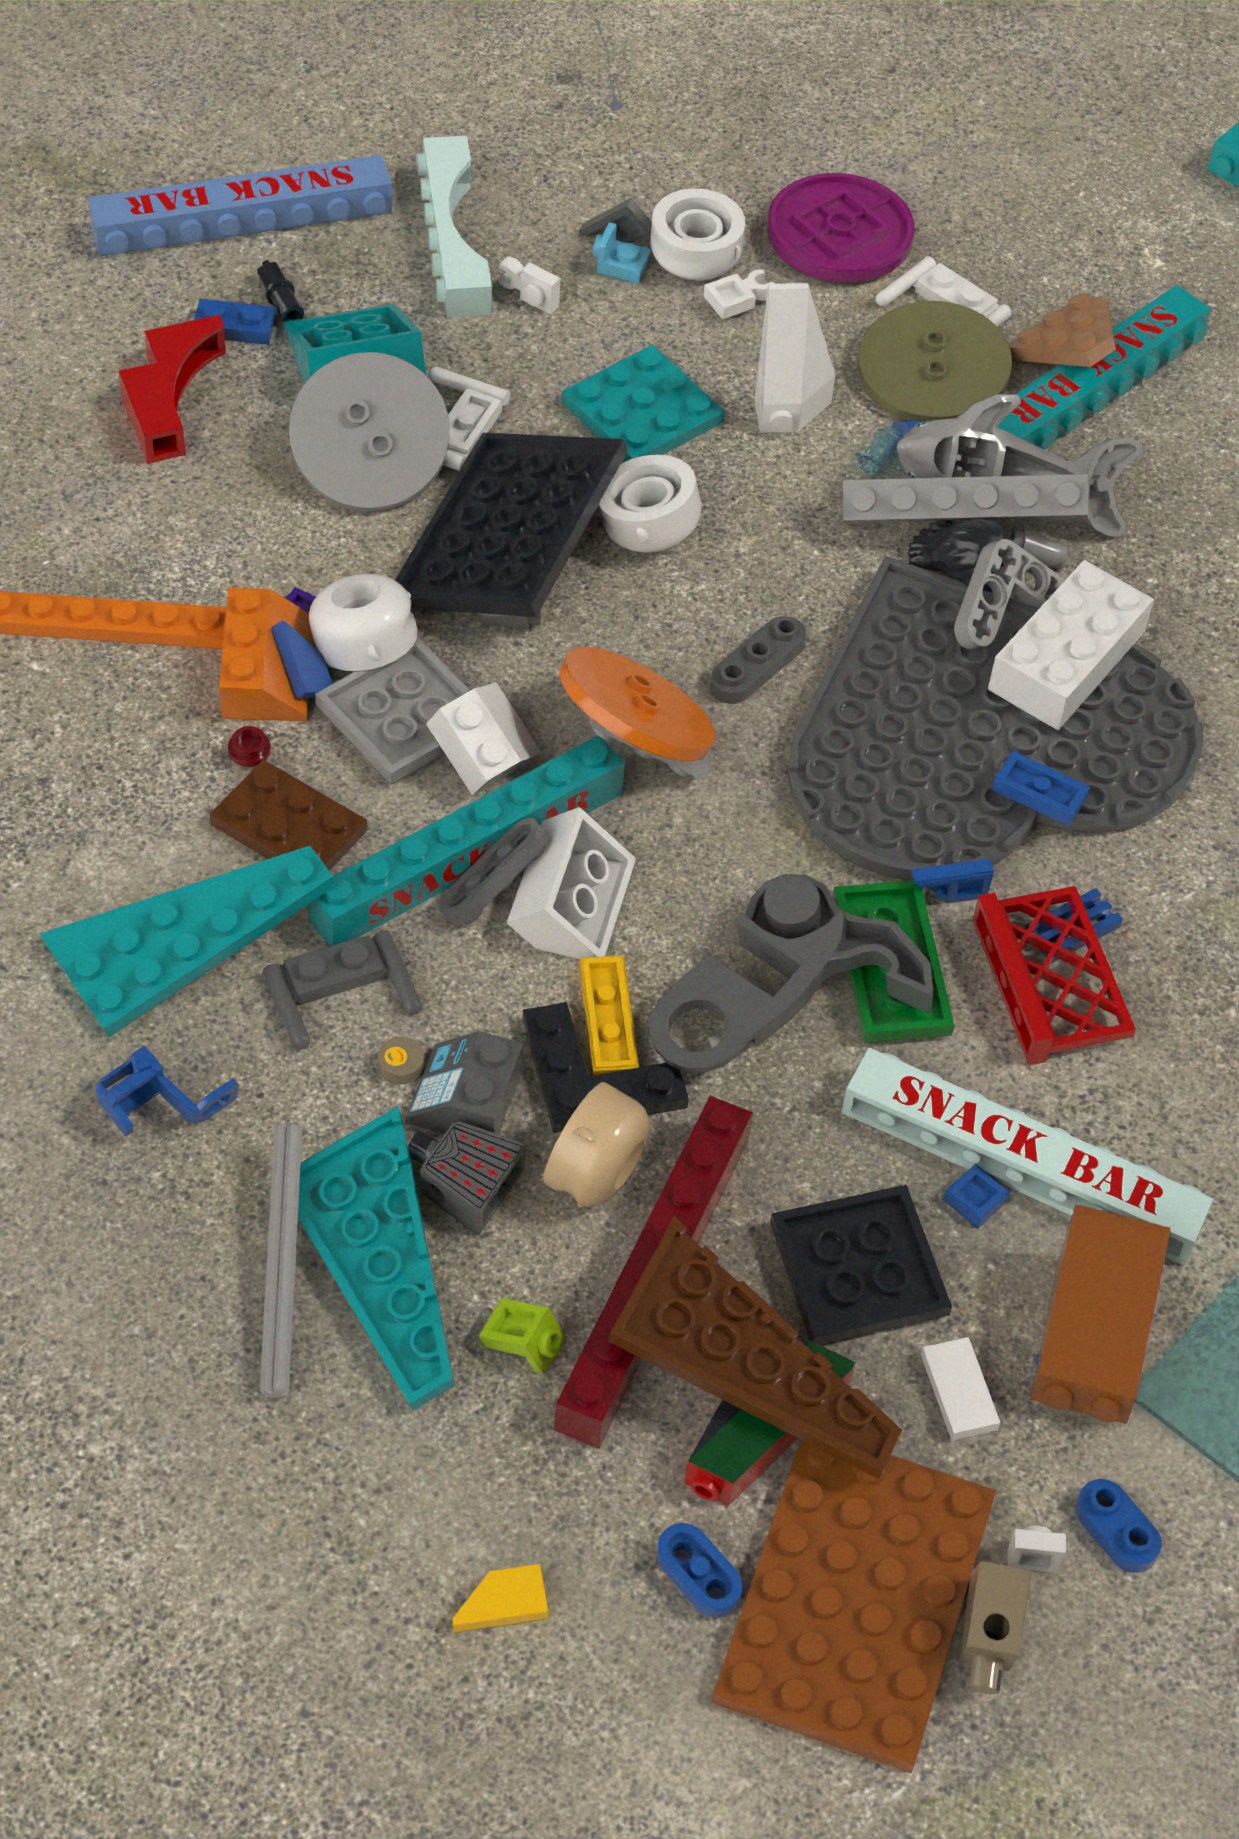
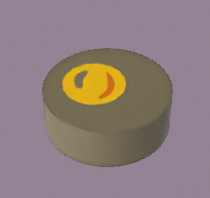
(401, 1060)

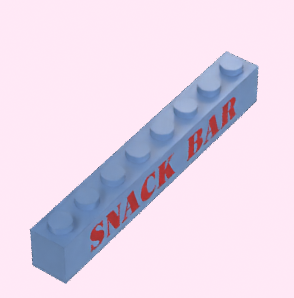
(240, 205)

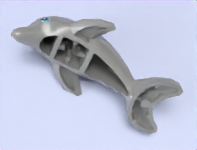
(978, 448)

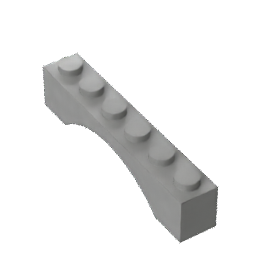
(965, 498)

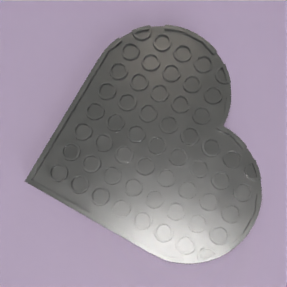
(909, 738)

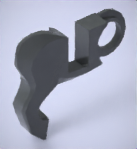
(808, 939)

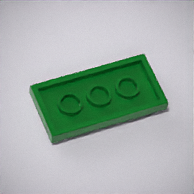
(878, 1013)

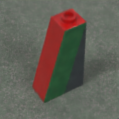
(742, 1446)

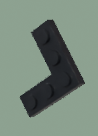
(565, 1077)

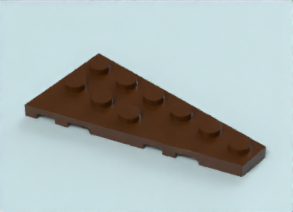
(738, 1348)

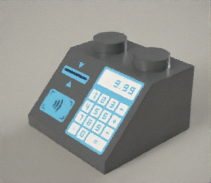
(467, 1082)

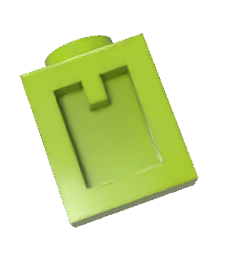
(524, 1331)

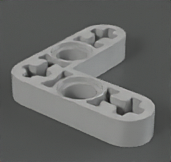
(1003, 582)

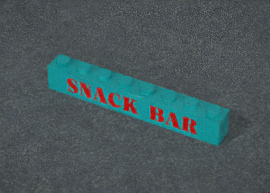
(1142, 344)
(444, 850)

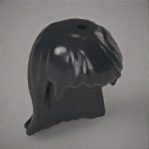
(955, 546)

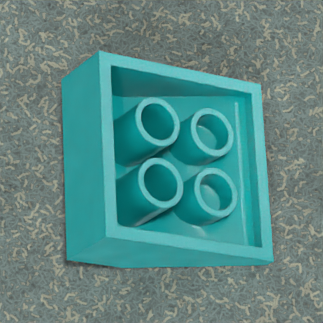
(366, 330)

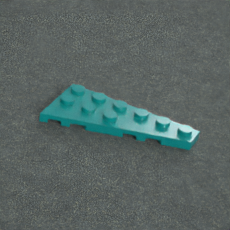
(370, 1233)

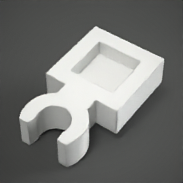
(535, 284)
(733, 295)

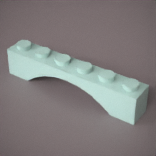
(463, 273)

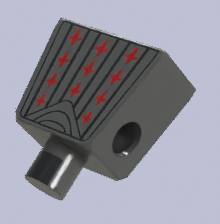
(468, 1171)

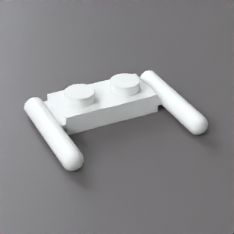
(943, 284)
(472, 413)

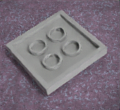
(388, 710)

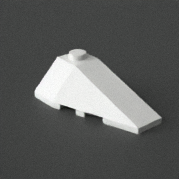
(794, 361)

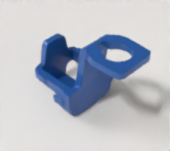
(148, 1081)

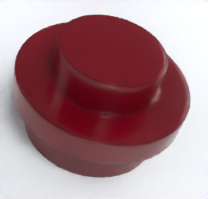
(249, 746)

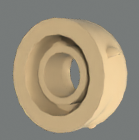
(598, 1146)

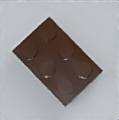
(282, 814)

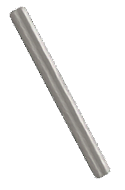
(281, 1261)

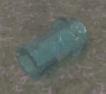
(880, 450)

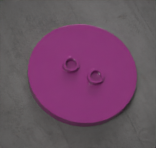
(840, 227)

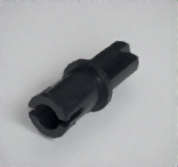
(280, 292)

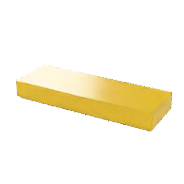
(608, 1014)

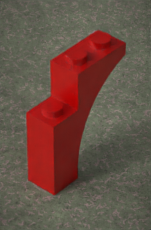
(155, 389)

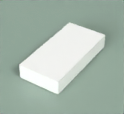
(960, 1389)

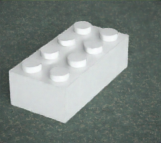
(1070, 644)

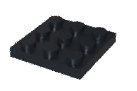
(860, 1265)

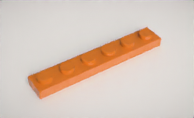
(112, 620)

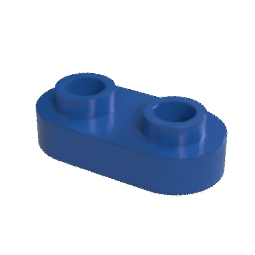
(1115, 1525)
(702, 1571)

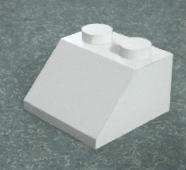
(483, 737)

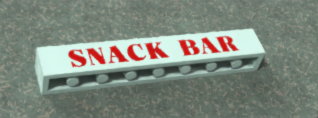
(1018, 1149)

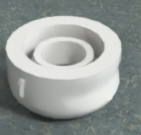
(697, 233)
(651, 503)
(362, 622)

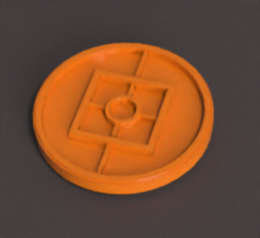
(636, 704)

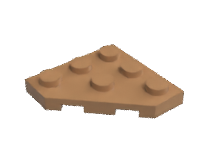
(1069, 336)

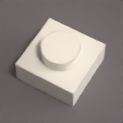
(1036, 1549)

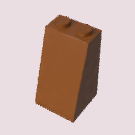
(1100, 1314)

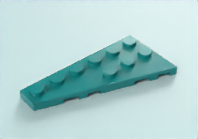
(157, 946)

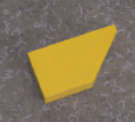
(504, 1599)

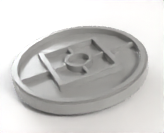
(369, 432)

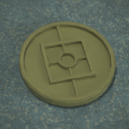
(933, 360)

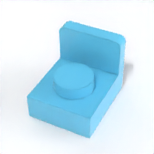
(620, 258)

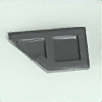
(630, 221)

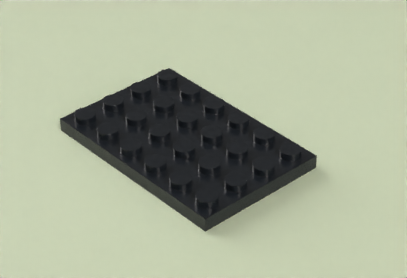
(509, 523)

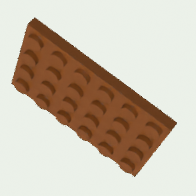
(856, 1604)

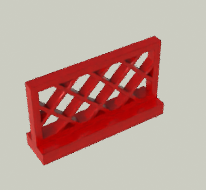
(1018, 988)

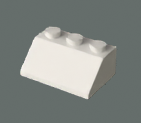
(572, 888)

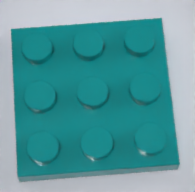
(643, 403)

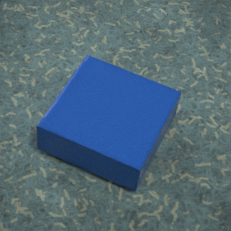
(976, 1196)

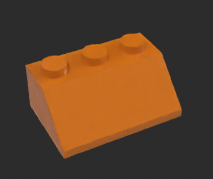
(252, 668)

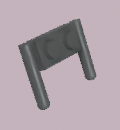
(333, 972)

